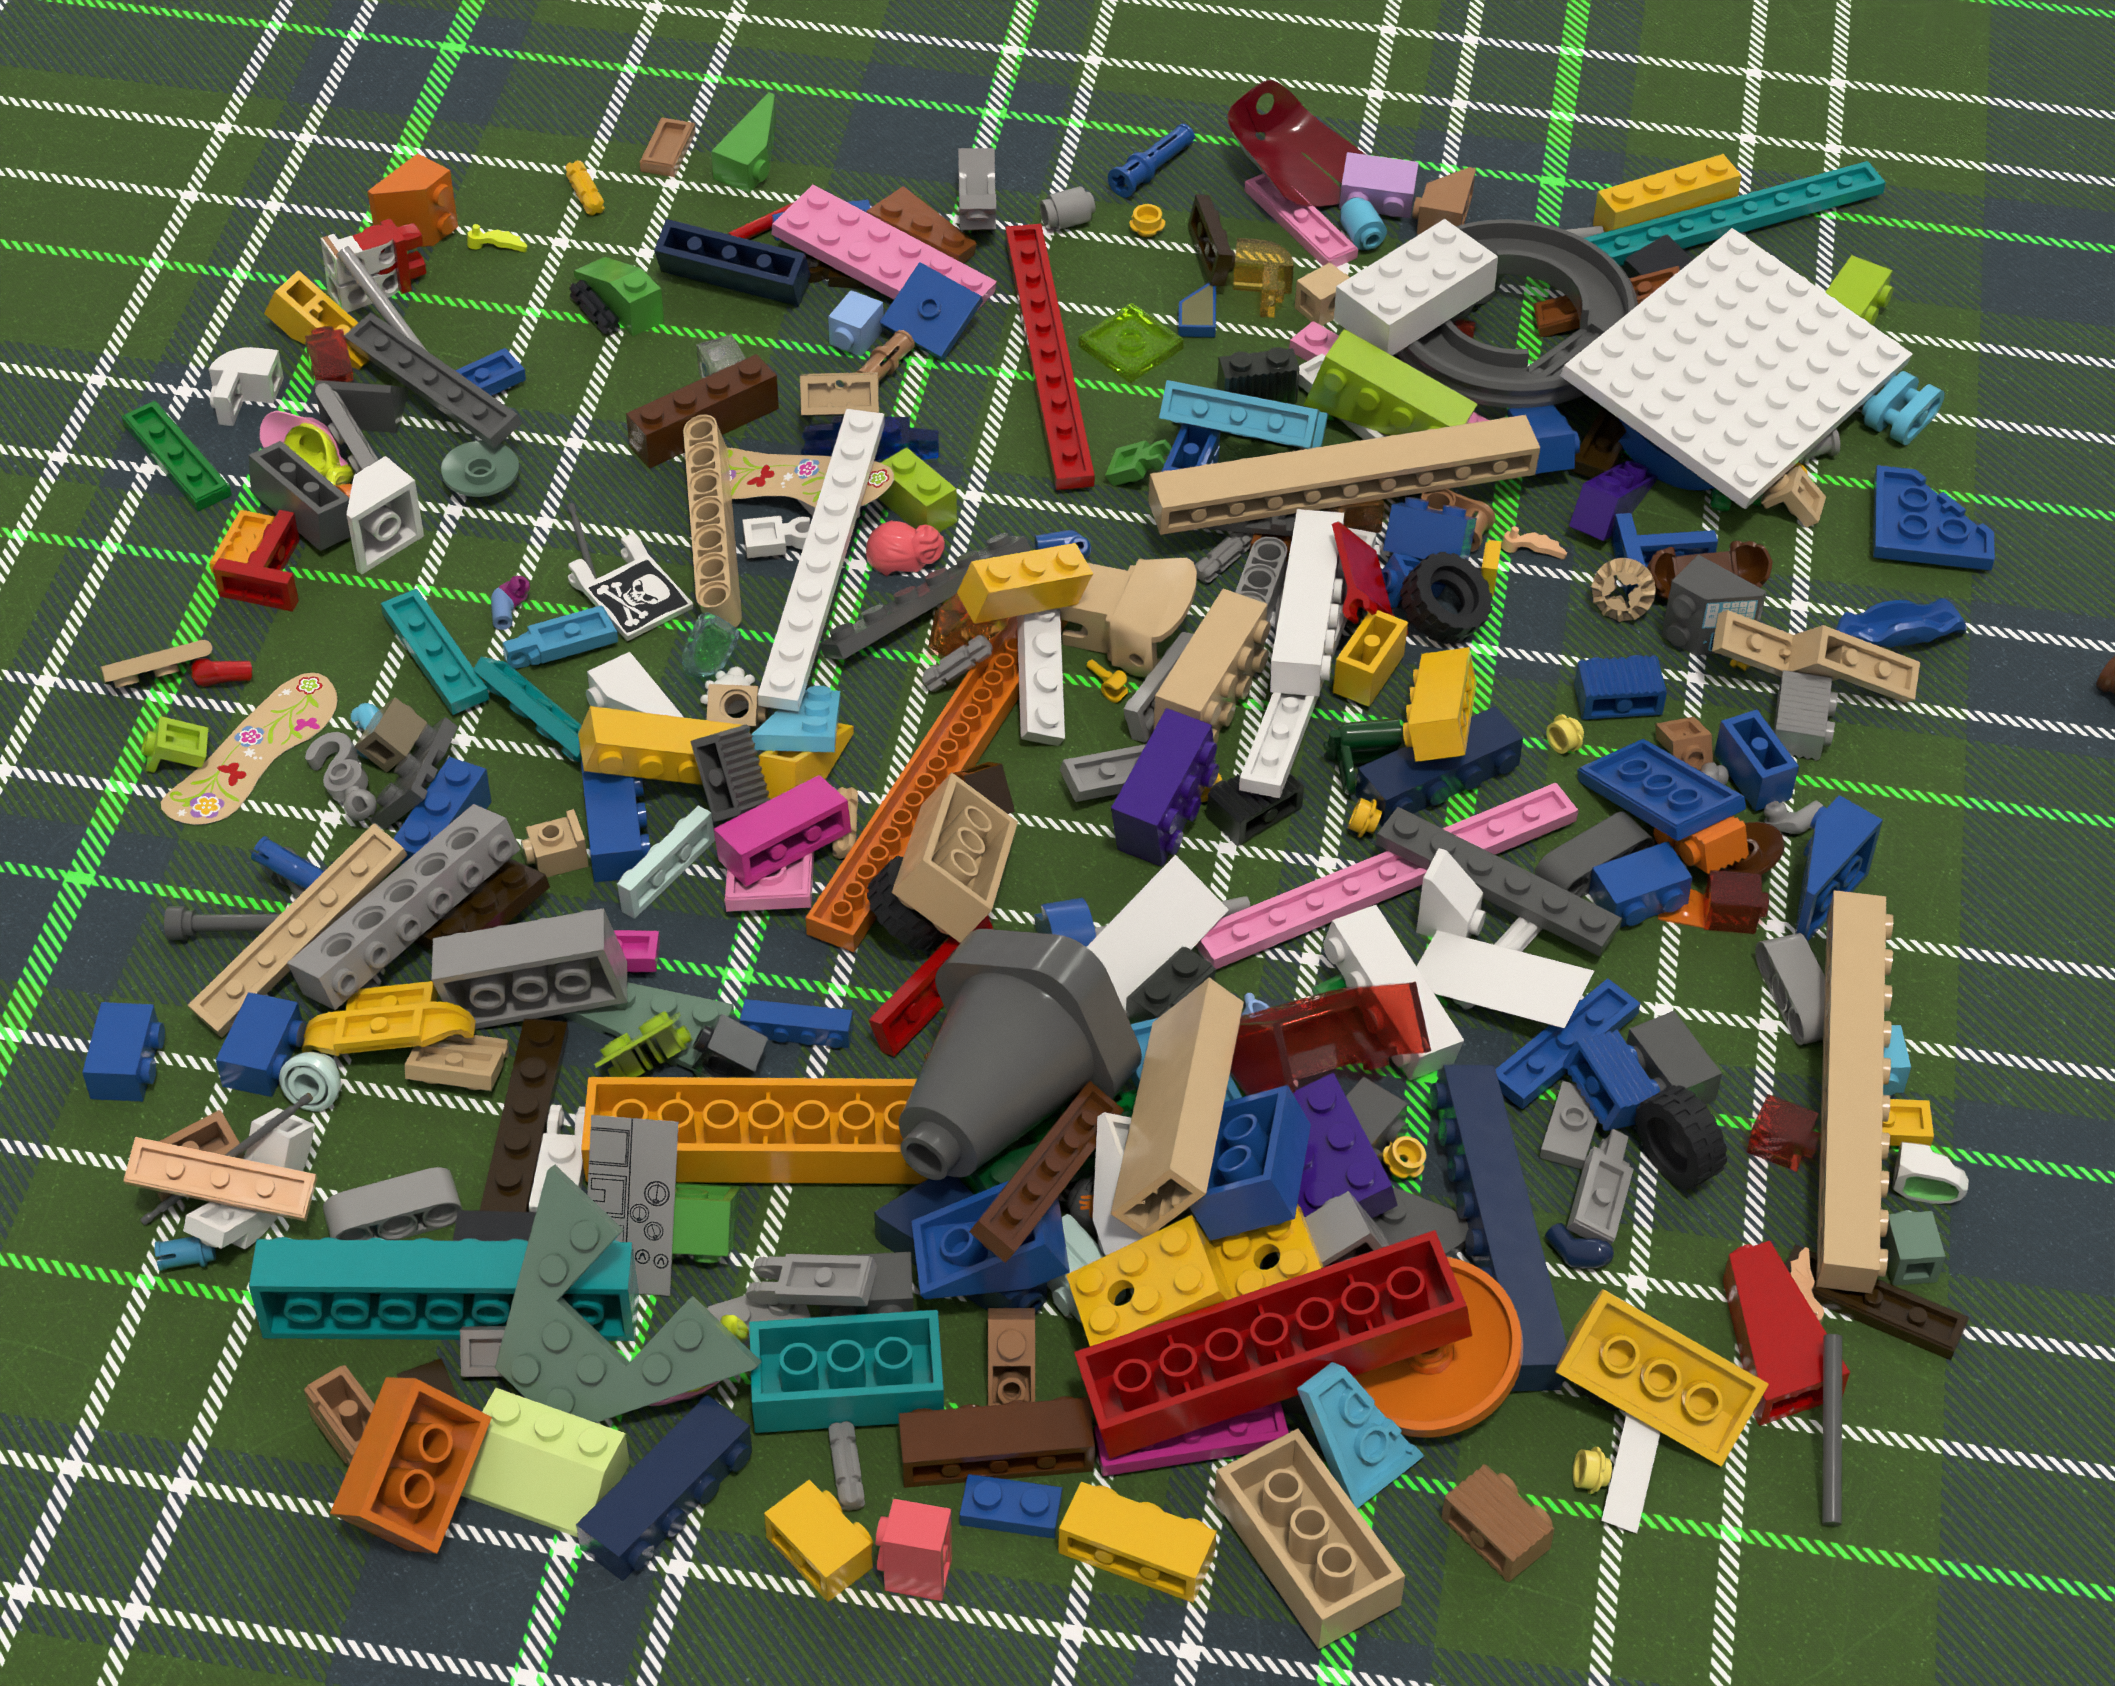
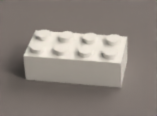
(1416, 288)

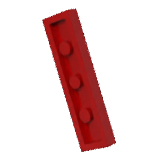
(914, 1001)

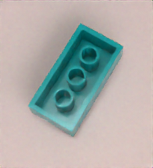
(845, 1369)

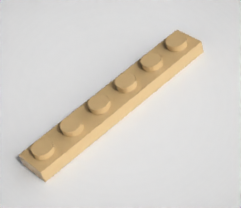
(317, 908)

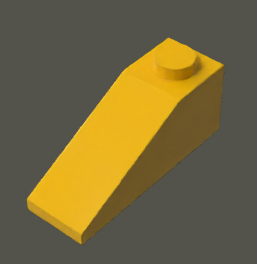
(302, 307)
(791, 768)

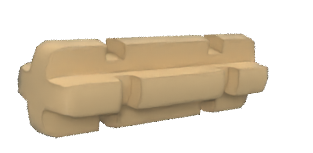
(844, 844)

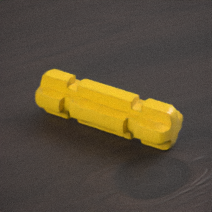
(584, 188)

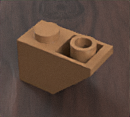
(1011, 1355)

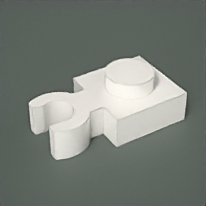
(770, 536)

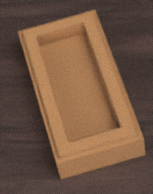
(667, 147)

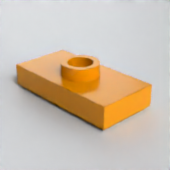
(242, 537)

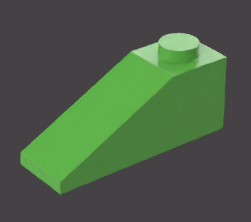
(746, 151)
(627, 293)

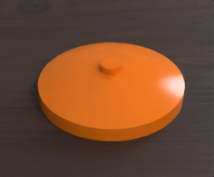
(1459, 1381)

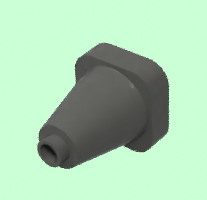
(1018, 1043)

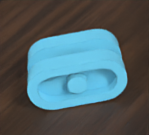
(1903, 407)

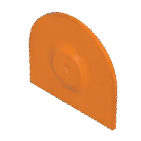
(1689, 914)

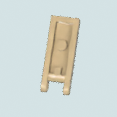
(162, 663)

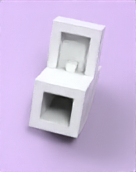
(242, 376)

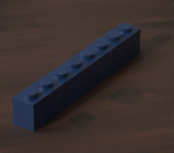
(1499, 1212)

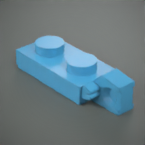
(561, 638)

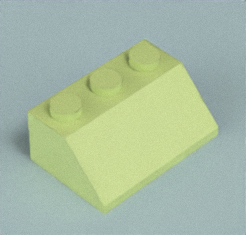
(544, 1462)

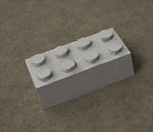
(532, 968)

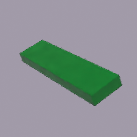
(176, 456)

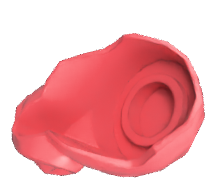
(903, 548)

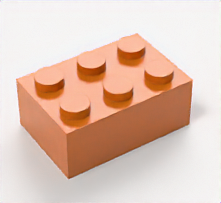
(411, 1465)

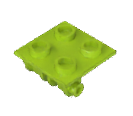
(663, 1028)

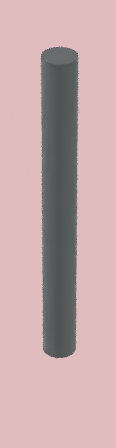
(1832, 1431)

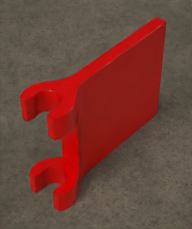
(1362, 575)

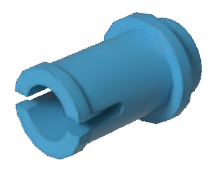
(183, 1252)

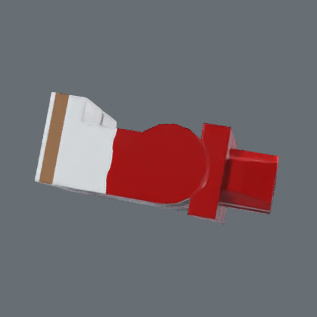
(382, 253)

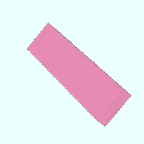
(1303, 223)

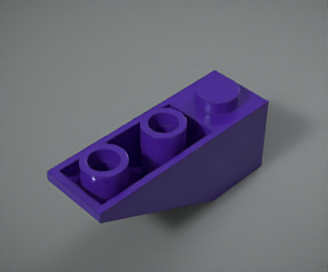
(1610, 494)

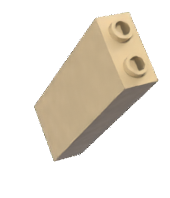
(1178, 1109)

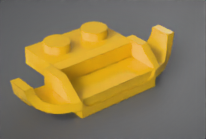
(388, 1020)

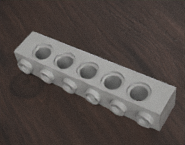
(403, 906)

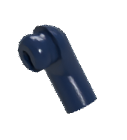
(1579, 1252)

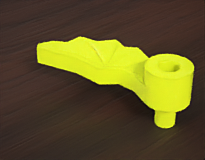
(501, 239)

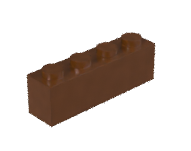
(730, 396)
(996, 1441)

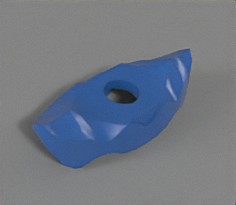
(1903, 622)

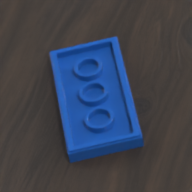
(1661, 789)

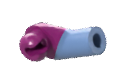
(506, 599)

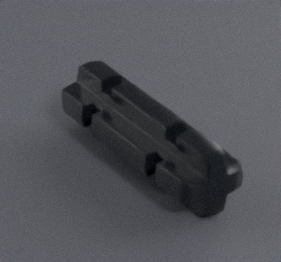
(594, 307)

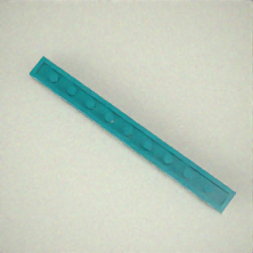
(1746, 211)

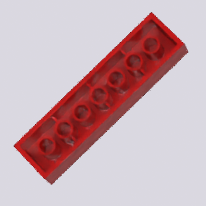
(1272, 1343)

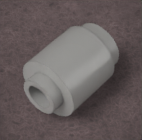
(1067, 208)

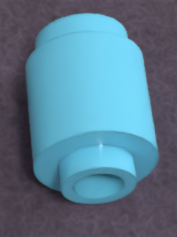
(1362, 224)

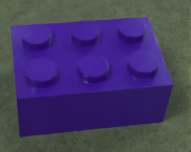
(1165, 788)
(1339, 1153)

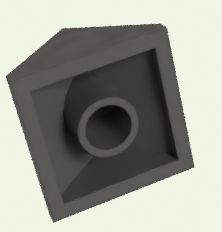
(371, 405)

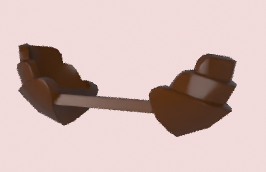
(1744, 559)

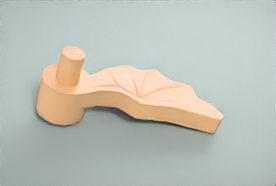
(1534, 541)
(1804, 1279)

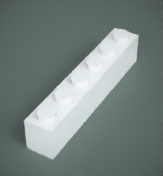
(1308, 606)

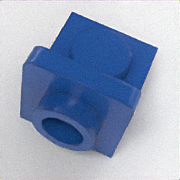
(1395, 572)

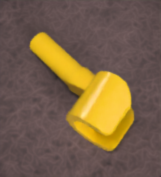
(1113, 685)

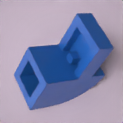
(1068, 919)

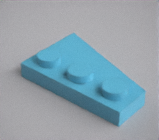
(805, 731)
(1354, 1435)

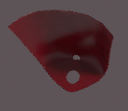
(1288, 132)

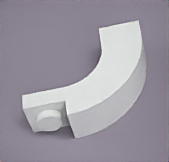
(282, 1147)

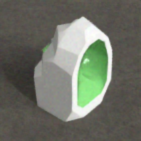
(1927, 1175)

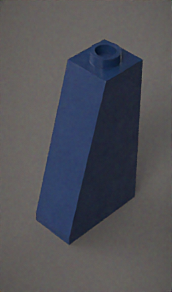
(895, 1232)

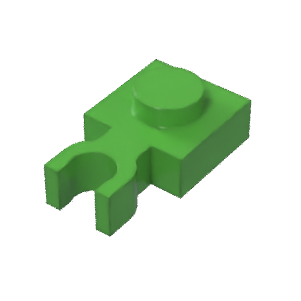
(1133, 461)

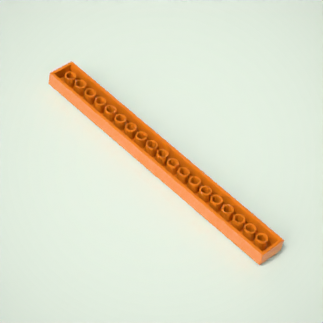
(951, 745)

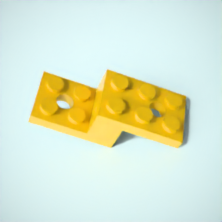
(1184, 1272)

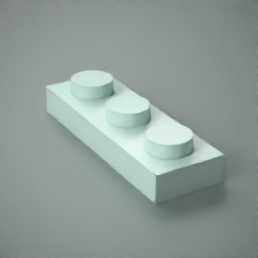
(665, 861)

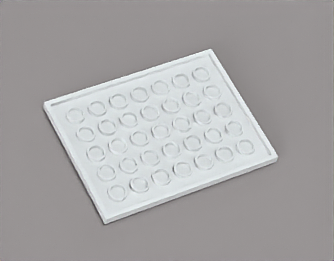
(1736, 367)

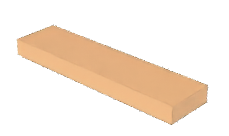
(220, 1179)

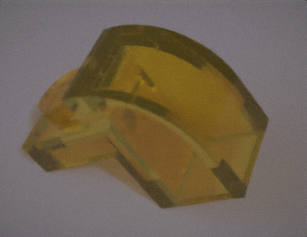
(1264, 269)

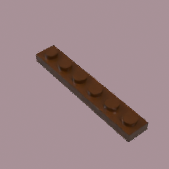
(1043, 1174)

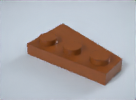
(922, 222)

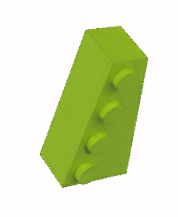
(1382, 391)

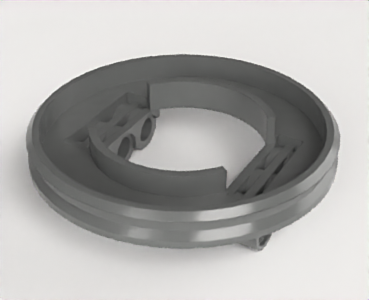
(1502, 375)

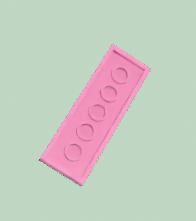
(866, 245)

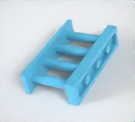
(1243, 415)

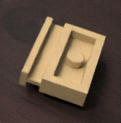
(459, 1062)

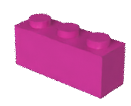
(782, 830)

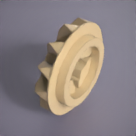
(1629, 572)

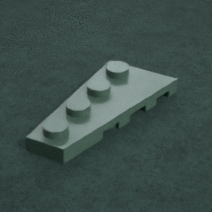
(647, 1002)

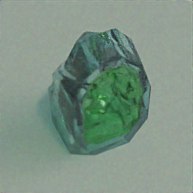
(708, 646)

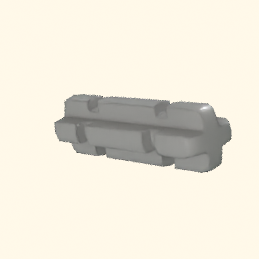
(1223, 556)
(957, 663)
(846, 1466)

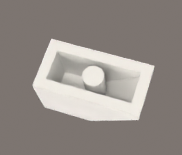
(1449, 900)

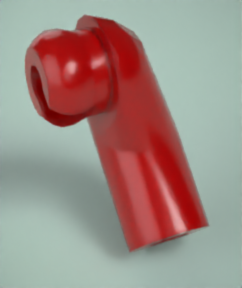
(215, 672)

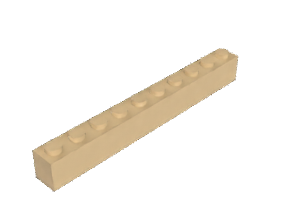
(1342, 474)
(1853, 1094)

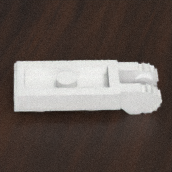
(560, 1151)

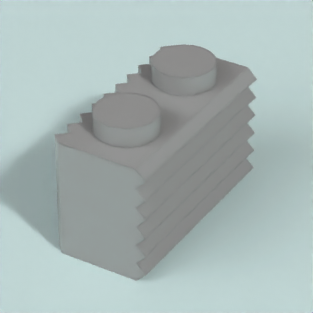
(1803, 713)

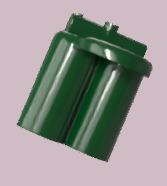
(1361, 744)

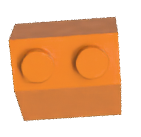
(419, 195)

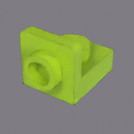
(175, 742)

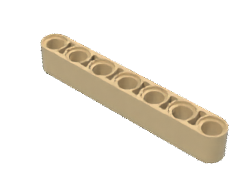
(712, 520)

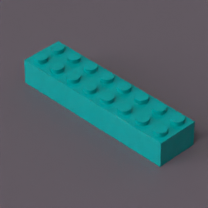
(419, 1288)

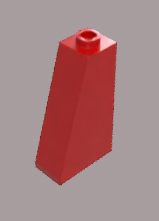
(1775, 1332)

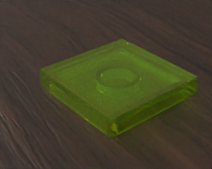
(1131, 342)

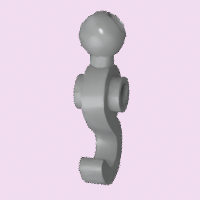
(345, 776)

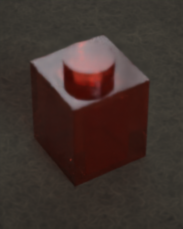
(329, 355)
(1734, 902)
(1784, 1133)

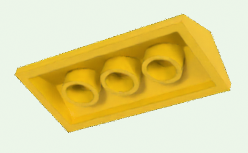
(1661, 1377)

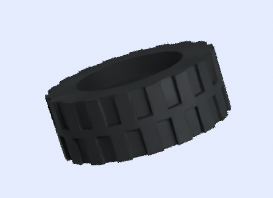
(1429, 614)
(898, 919)
(1681, 1137)

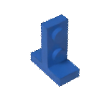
(1643, 547)

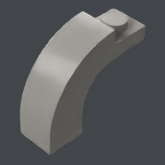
(977, 188)

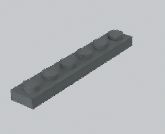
(433, 380)
(913, 601)
(1503, 882)

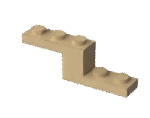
(1816, 652)

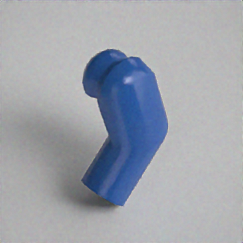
(1063, 538)

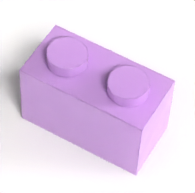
(1381, 181)

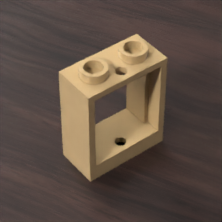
(824, 397)

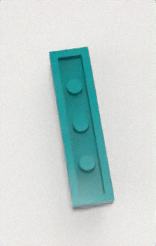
(435, 651)
(531, 703)

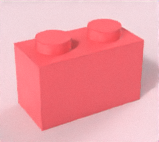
(915, 1549)

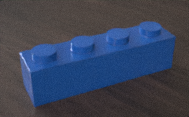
(799, 1023)

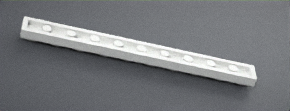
(821, 561)
(1285, 725)

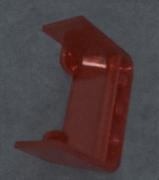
(1328, 1033)

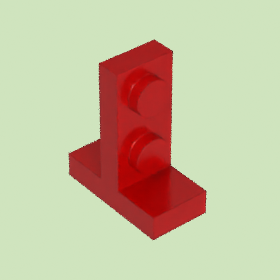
(262, 577)

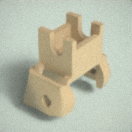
(1132, 611)

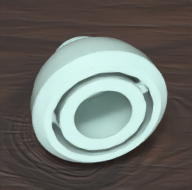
(311, 1074)

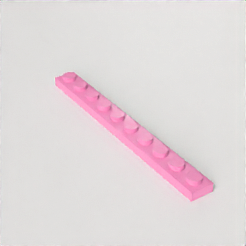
(1376, 879)

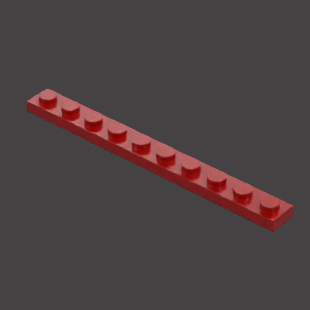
(1049, 357)

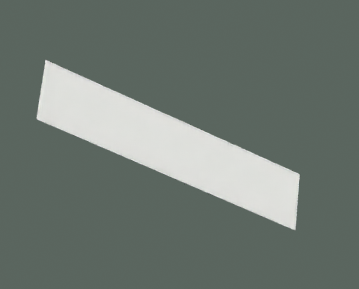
(1631, 1474)

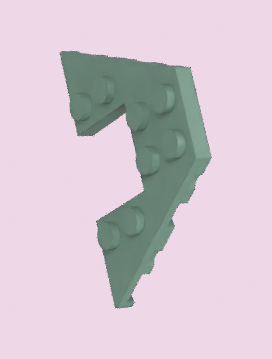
(566, 1362)

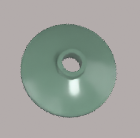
(479, 469)

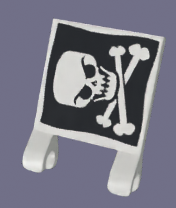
(634, 595)

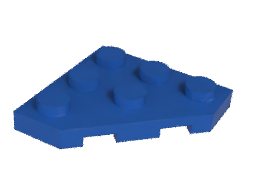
(1925, 526)

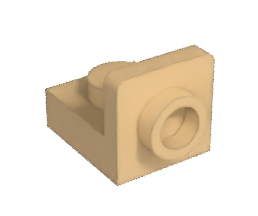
(1799, 495)

